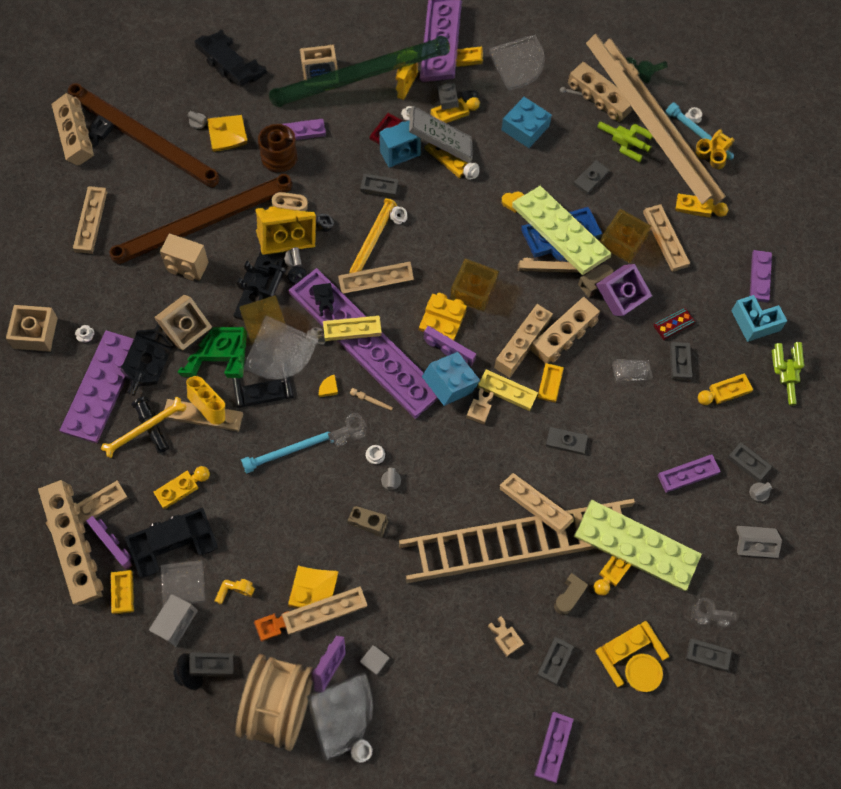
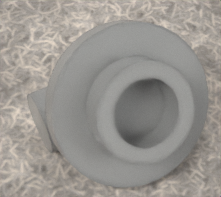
(196, 120)
(292, 258)
(317, 333)
(391, 480)
(760, 492)

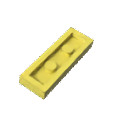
(352, 328)
(508, 390)

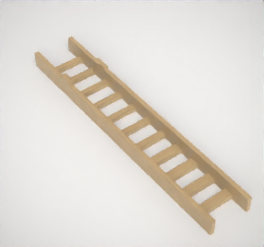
(655, 119)
(499, 527)

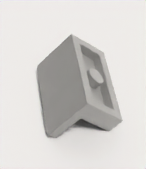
(758, 541)
(173, 620)

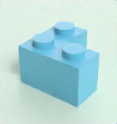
(755, 322)

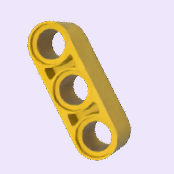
(206, 400)

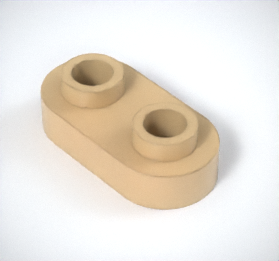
(290, 201)

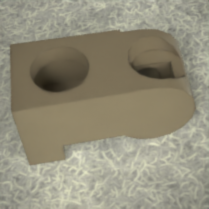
(589, 280)
(368, 520)
(566, 601)

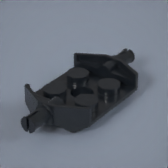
(149, 343)

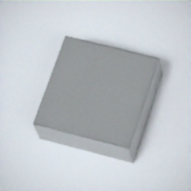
(374, 660)

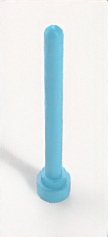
(674, 111)
(251, 463)

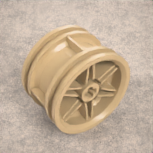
(274, 702)

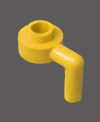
(243, 587)

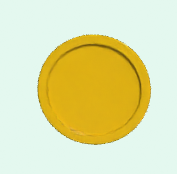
(644, 672)

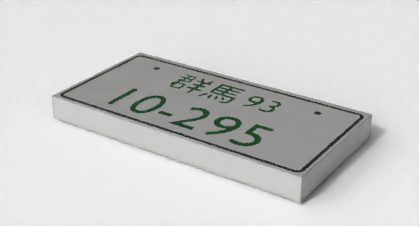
(440, 134)

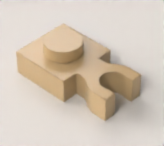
(480, 408)
(507, 639)

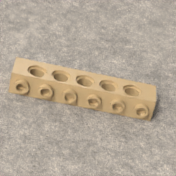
(50, 497)

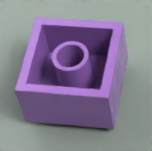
(624, 290)

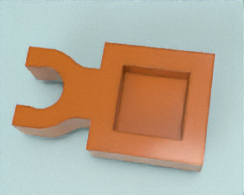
(269, 627)

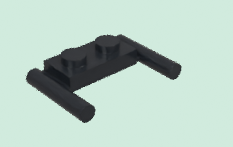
(262, 392)

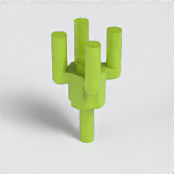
(628, 138)
(789, 369)

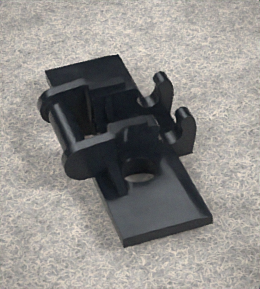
(258, 276)

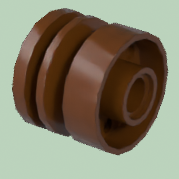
(277, 147)

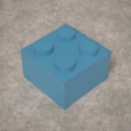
(526, 122)
(399, 144)
(450, 378)

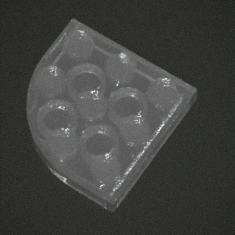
(518, 61)
(279, 350)
(341, 714)

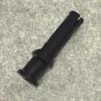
(145, 413)

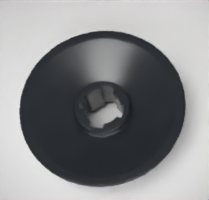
(181, 674)

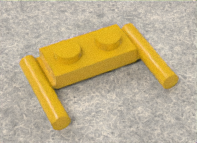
(626, 645)

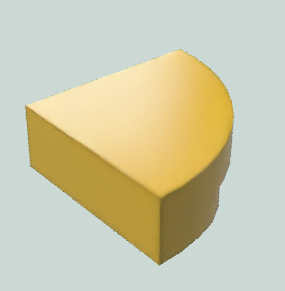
(328, 387)

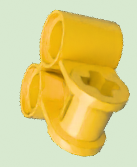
(717, 148)

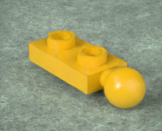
(452, 114)
(691, 205)
(726, 390)
(181, 486)
(611, 573)

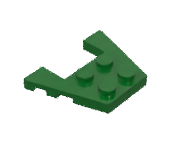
(220, 345)

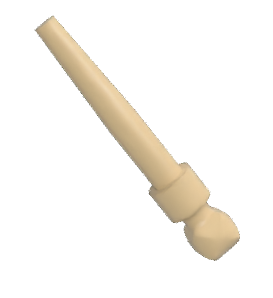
(361, 395)

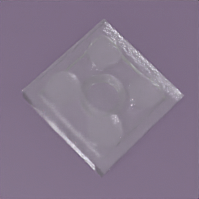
(183, 581)

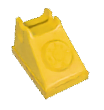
(285, 229)

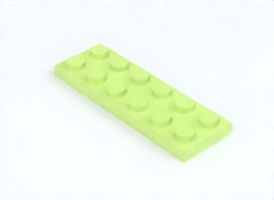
(561, 230)
(638, 545)

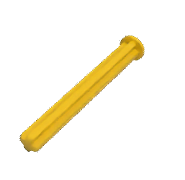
(373, 236)

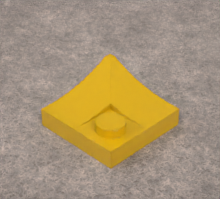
(226, 132)
(311, 586)

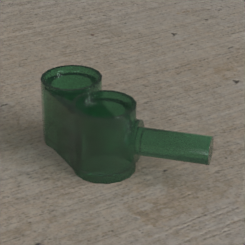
(646, 68)

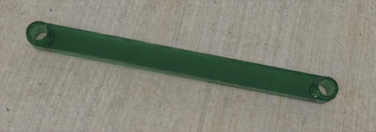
(360, 71)

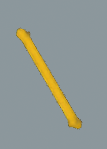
(110, 448)

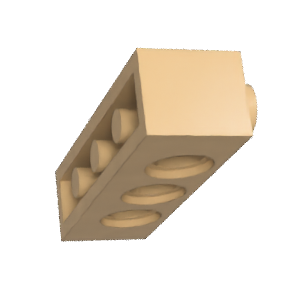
(599, 91)
(72, 129)
(581, 310)
(522, 340)

